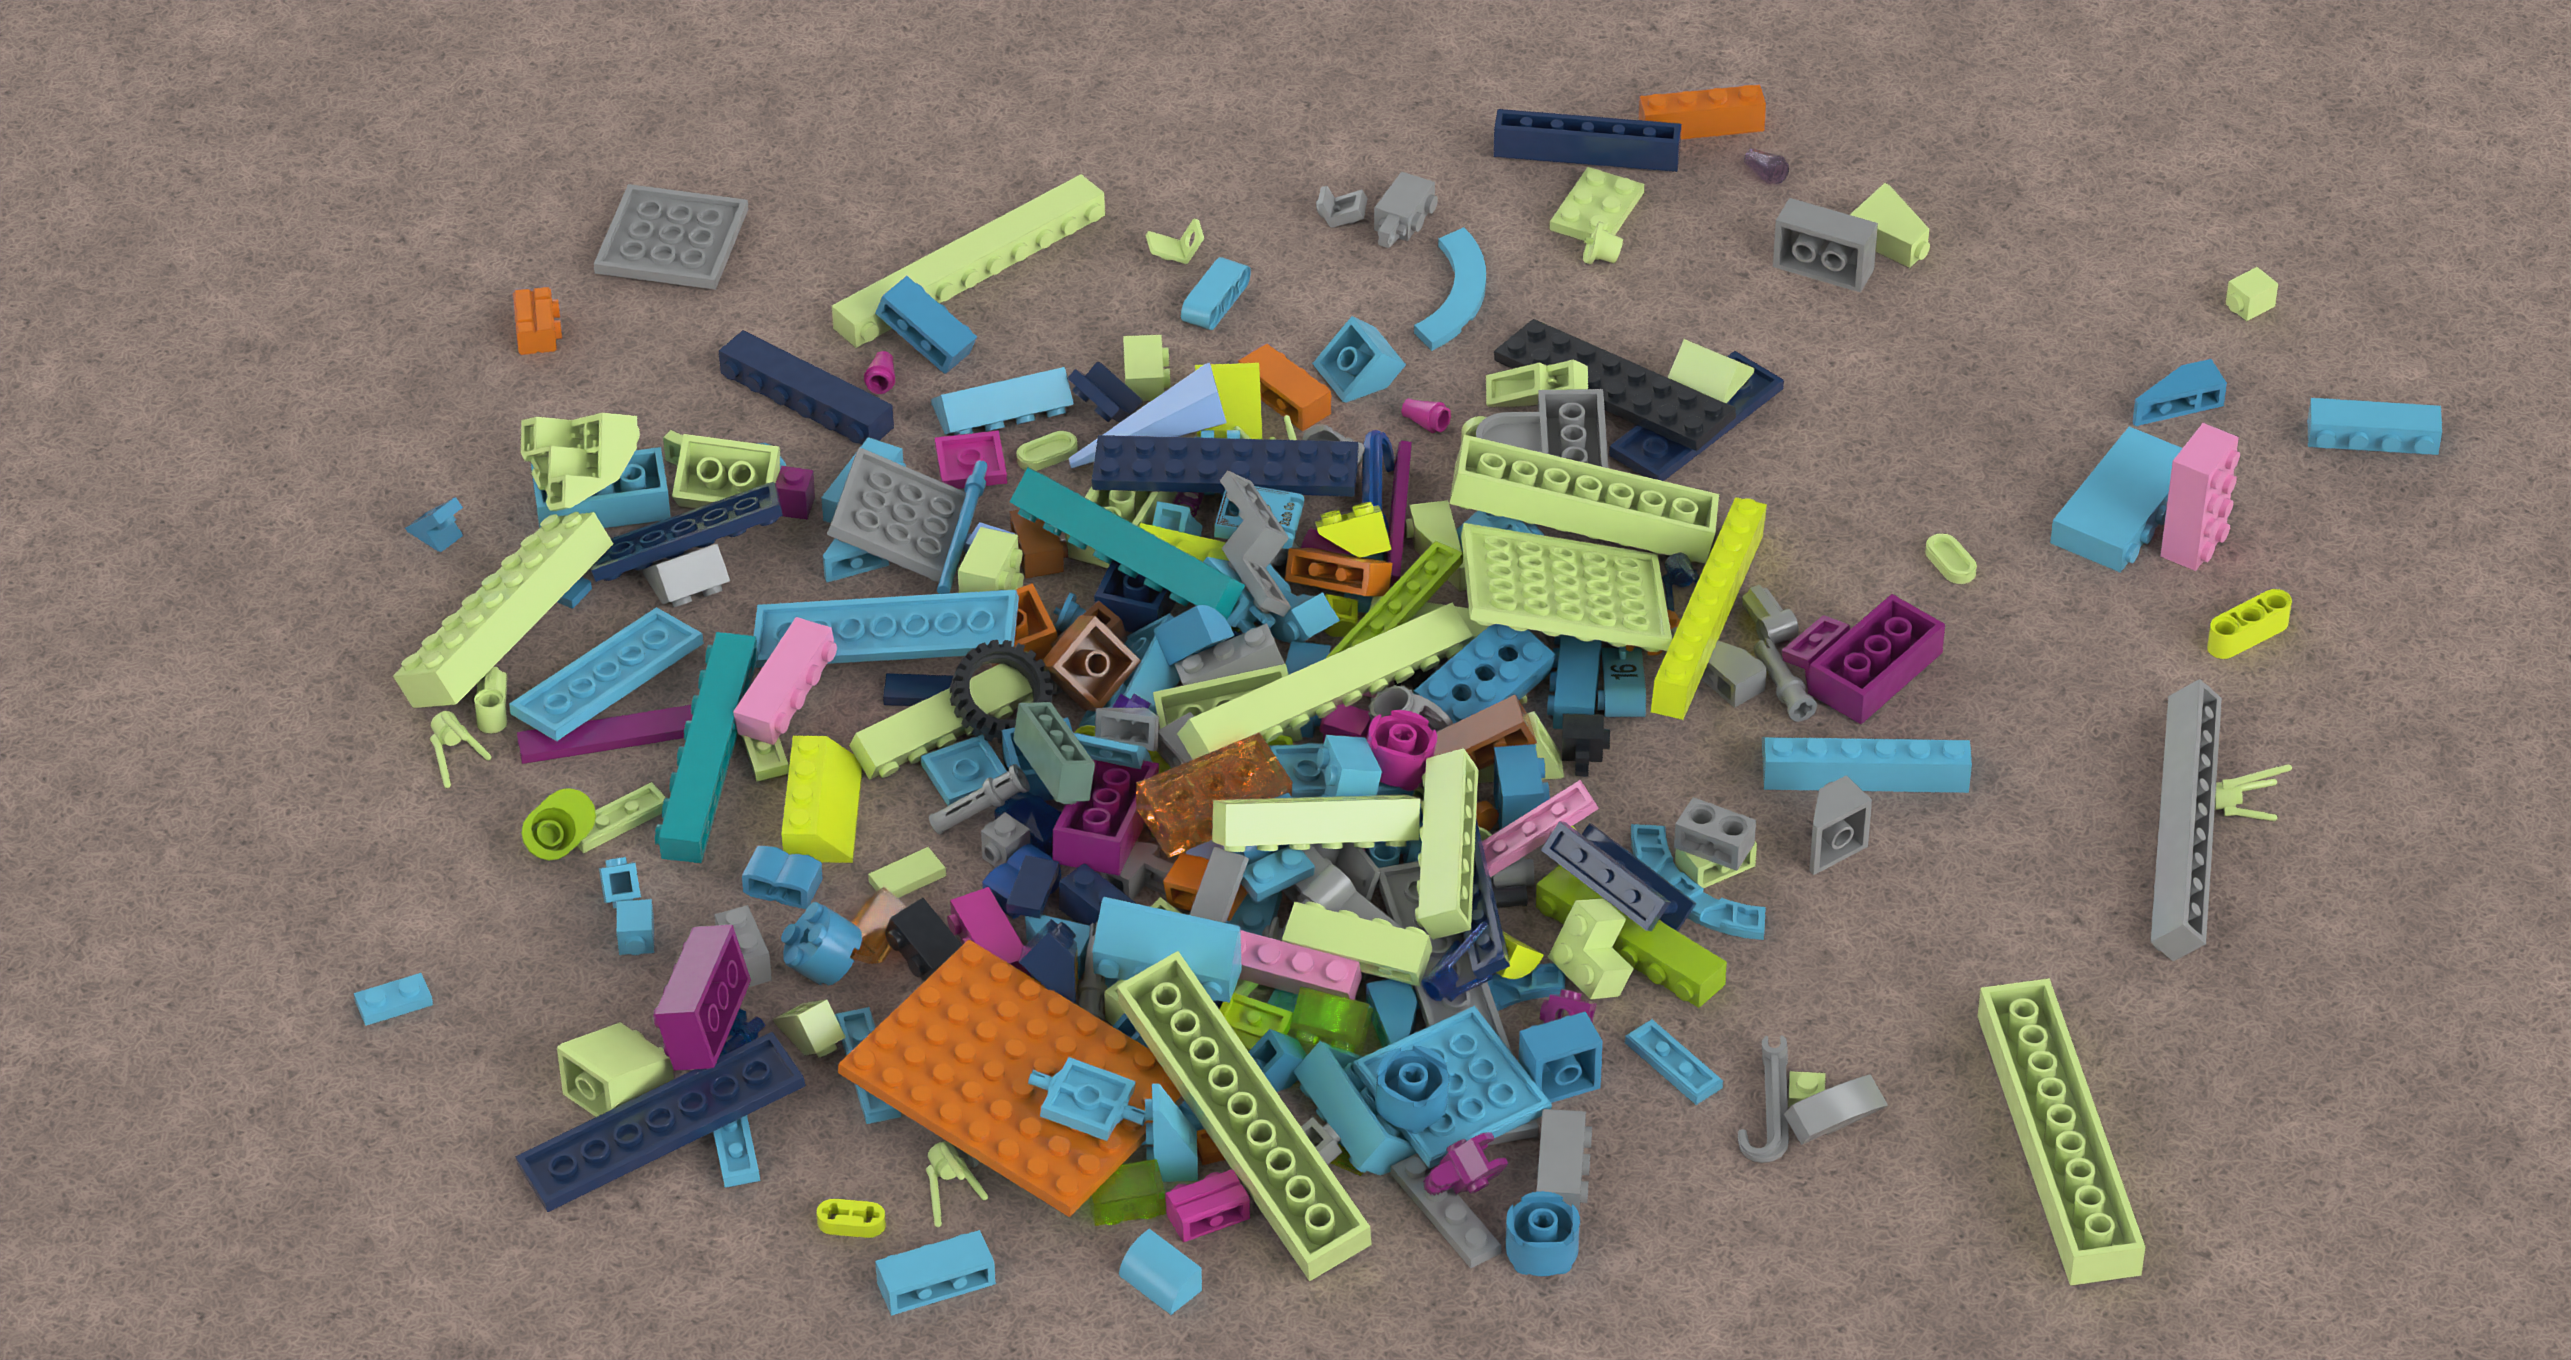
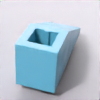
(1172, 1138)

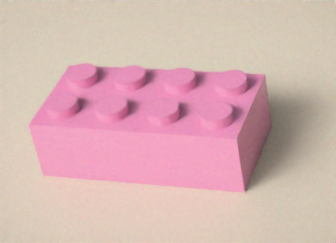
(2200, 497)

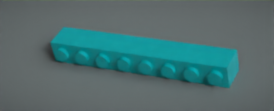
(1124, 542)
(707, 748)

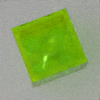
(1331, 1019)

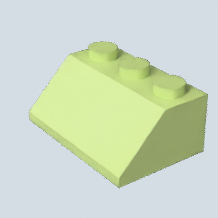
(721, 468)

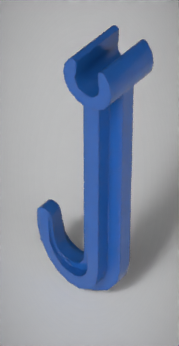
(1376, 445)

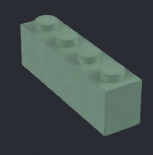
(1054, 752)

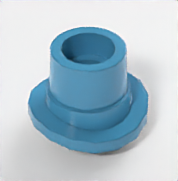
(1068, 614)

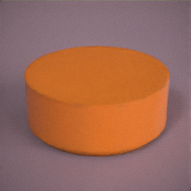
(1486, 815)

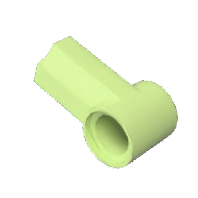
(491, 701)

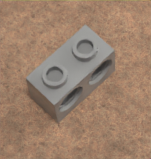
(1715, 833)

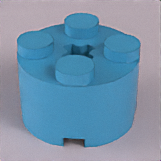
(821, 944)
(1412, 1088)
(1542, 1234)

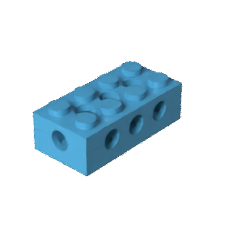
(1488, 671)

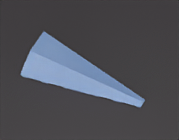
(1177, 412)

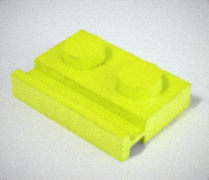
(1254, 1018)

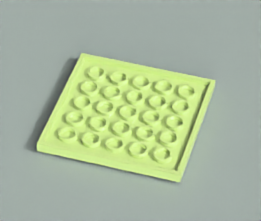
(1565, 587)

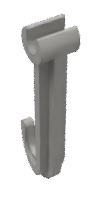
(1775, 1065)

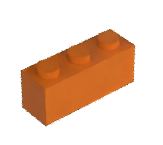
(1290, 388)
(1338, 571)

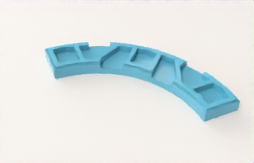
(1465, 295)
(1721, 915)

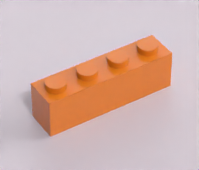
(1708, 111)

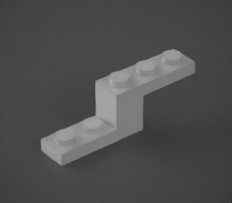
(1255, 544)

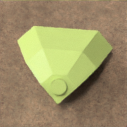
(578, 455)

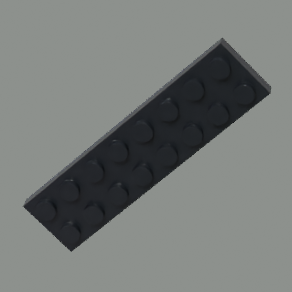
(1627, 387)

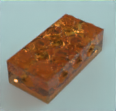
(1180, 800)

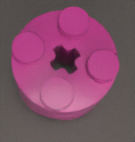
(1401, 747)

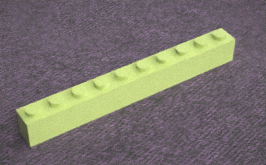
(977, 254)
(1330, 683)

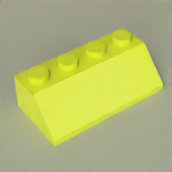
(821, 800)

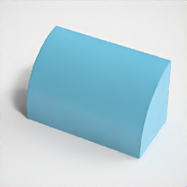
(1161, 1272)

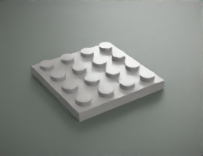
(671, 236)
(897, 514)

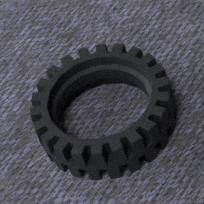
(999, 654)

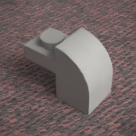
(1141, 870)

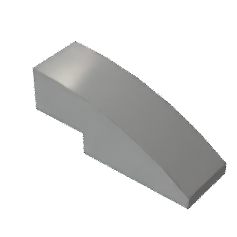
(1835, 1108)

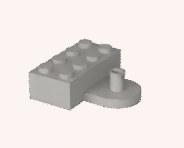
(1565, 426)

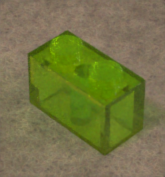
(1129, 1194)

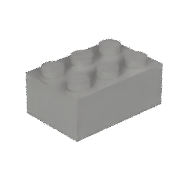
(1825, 245)

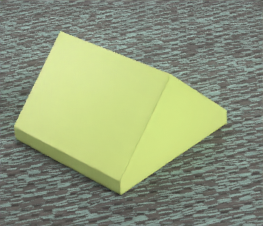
(1709, 371)

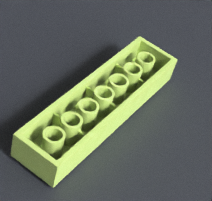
(1584, 499)
(502, 610)

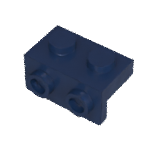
(1107, 391)

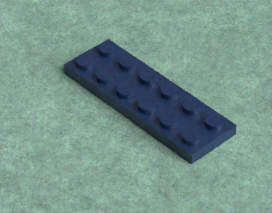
(1660, 457)
(687, 530)

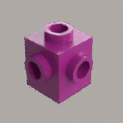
(1567, 1000)

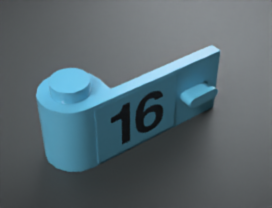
(1623, 683)

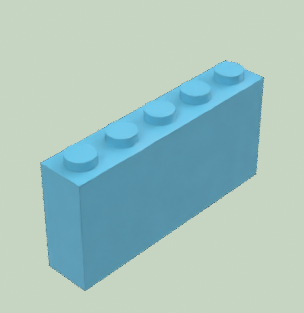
(2118, 502)

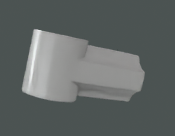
(1769, 617)

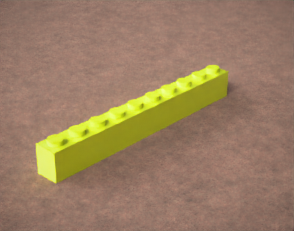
(1708, 608)

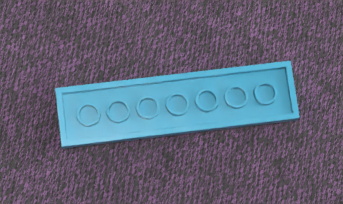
(897, 625)

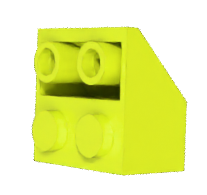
(1356, 532)

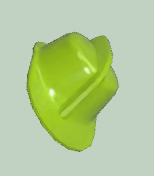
(558, 824)

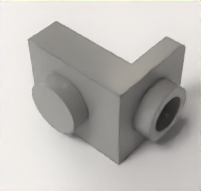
(1342, 209)

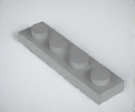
(1447, 1213)

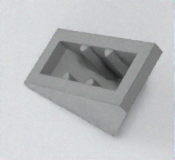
(1128, 725)

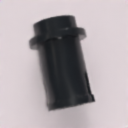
(1510, 896)

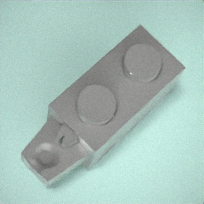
(1404, 208)

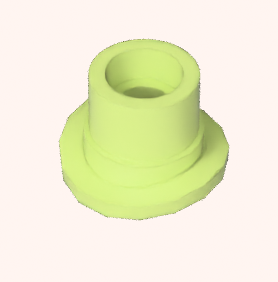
(1602, 246)

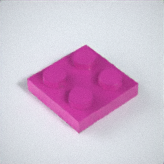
(960, 452)

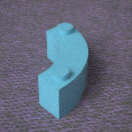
(1306, 616)

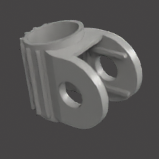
(1403, 699)

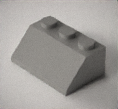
(1235, 656)

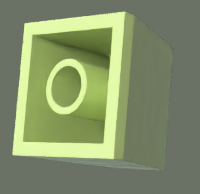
(611, 1068)

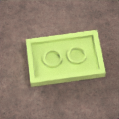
(1595, 199)

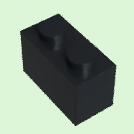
(921, 938)

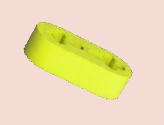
(851, 1218)

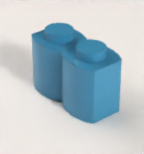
(782, 877)

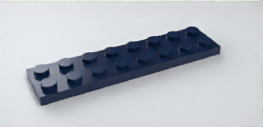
(1200, 463)
(659, 1122)

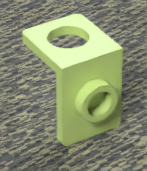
(1175, 249)

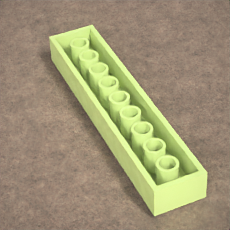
(1244, 1116)
(2061, 1132)

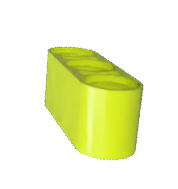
(2249, 623)

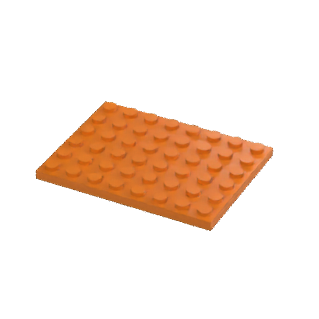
(963, 1063)

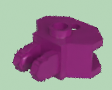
(1465, 1167)

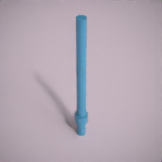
(974, 489)

